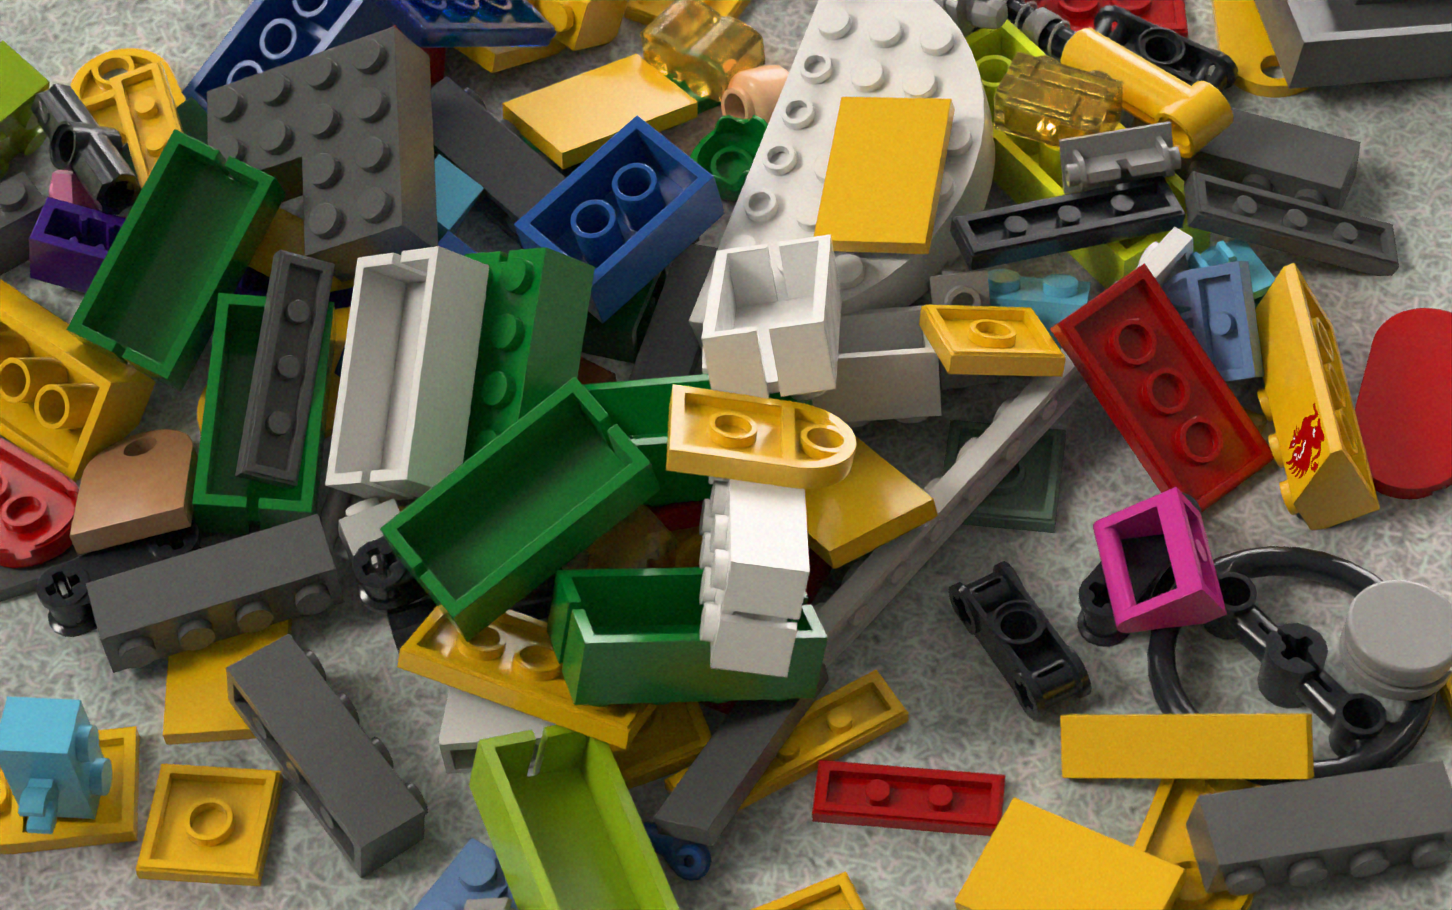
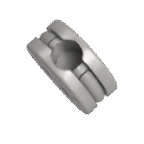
(1398, 640)

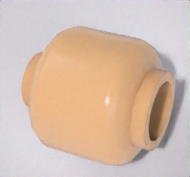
(754, 92)

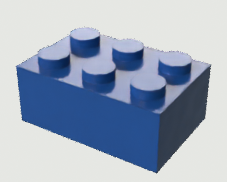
(625, 213)

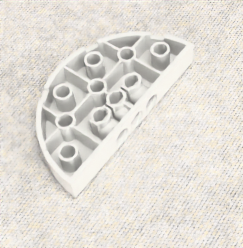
(863, 52)

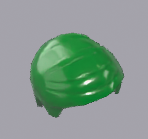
(730, 152)

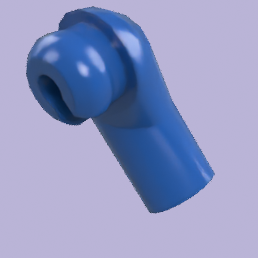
(686, 858)

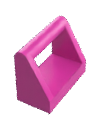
(1198, 589)

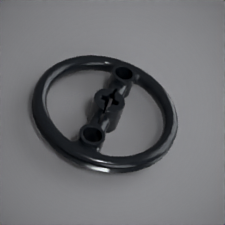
(1295, 661)

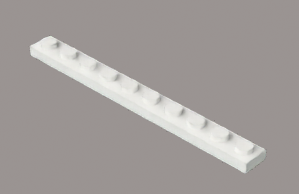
(977, 471)

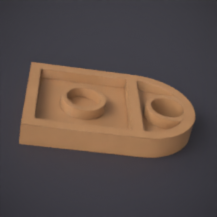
(135, 490)

